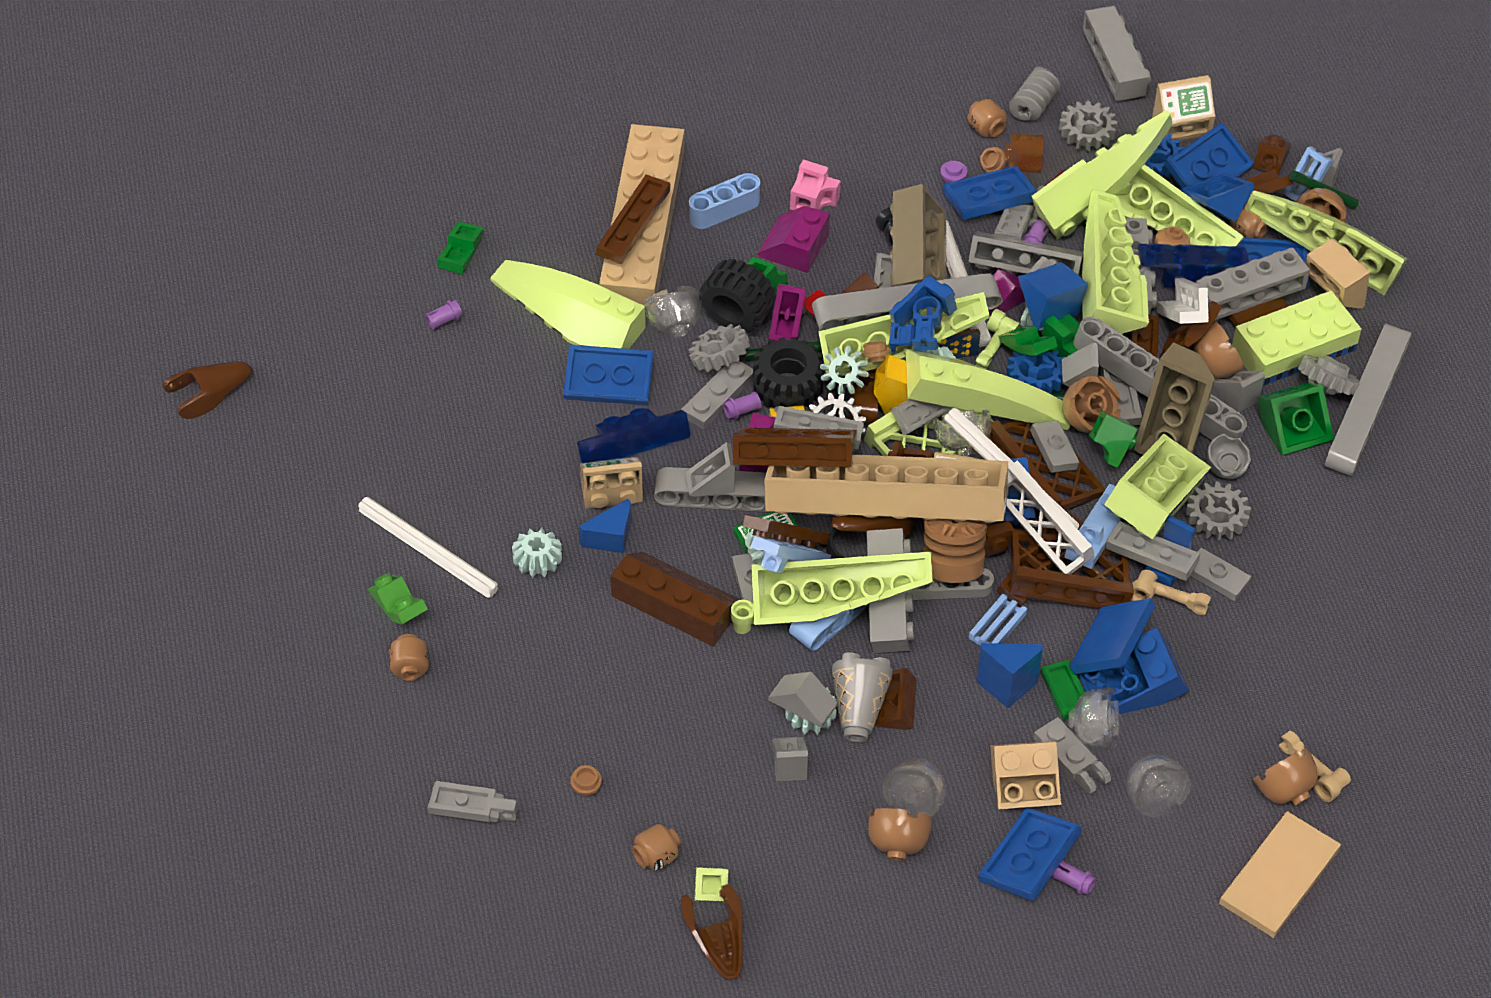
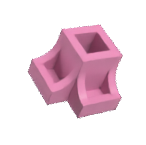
(814, 187)

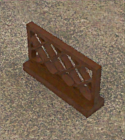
(794, 447)
(1014, 449)
(1064, 587)

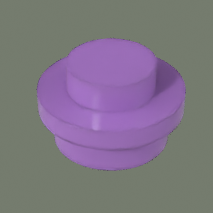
(953, 171)

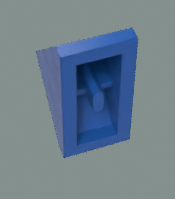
(608, 529)

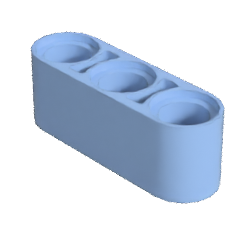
(724, 201)
(817, 633)

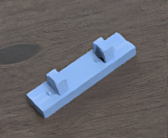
(1097, 528)
(778, 552)

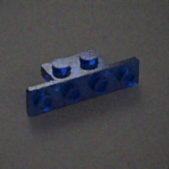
(1190, 260)
(633, 434)

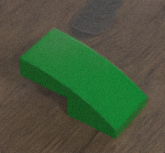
(461, 247)
(1027, 341)

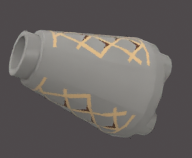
(860, 693)

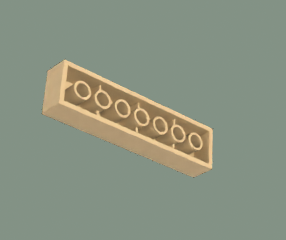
(660, 155)
(893, 488)

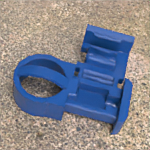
(923, 329)

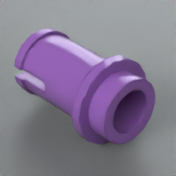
(1036, 232)
(443, 314)
(741, 405)
(1075, 878)

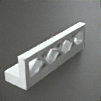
(1190, 303)
(1055, 516)

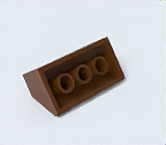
(672, 596)

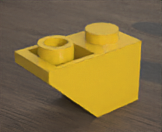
(891, 383)

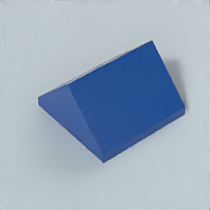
(1221, 195)
(1052, 292)
(1008, 669)

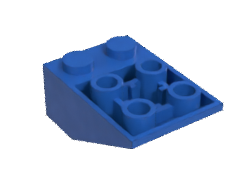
(1146, 680)

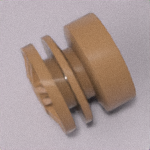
(956, 548)

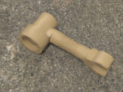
(1146, 587)
(1331, 782)

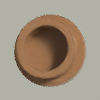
(993, 159)
(875, 351)
(586, 780)

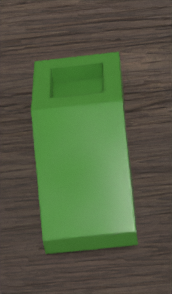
(395, 598)

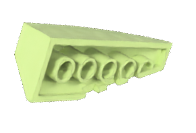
(1067, 198)
(1166, 206)
(1315, 228)
(1115, 286)
(572, 305)
(969, 312)
(969, 387)
(832, 586)

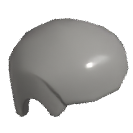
(1228, 457)

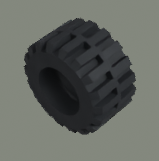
(737, 295)
(793, 358)

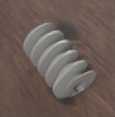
(1034, 95)

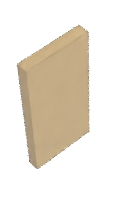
(1280, 874)

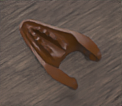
(214, 384)
(861, 523)
(722, 940)

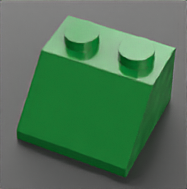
(1296, 417)

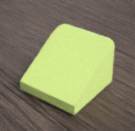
(709, 883)

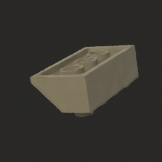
(917, 236)
(1176, 399)

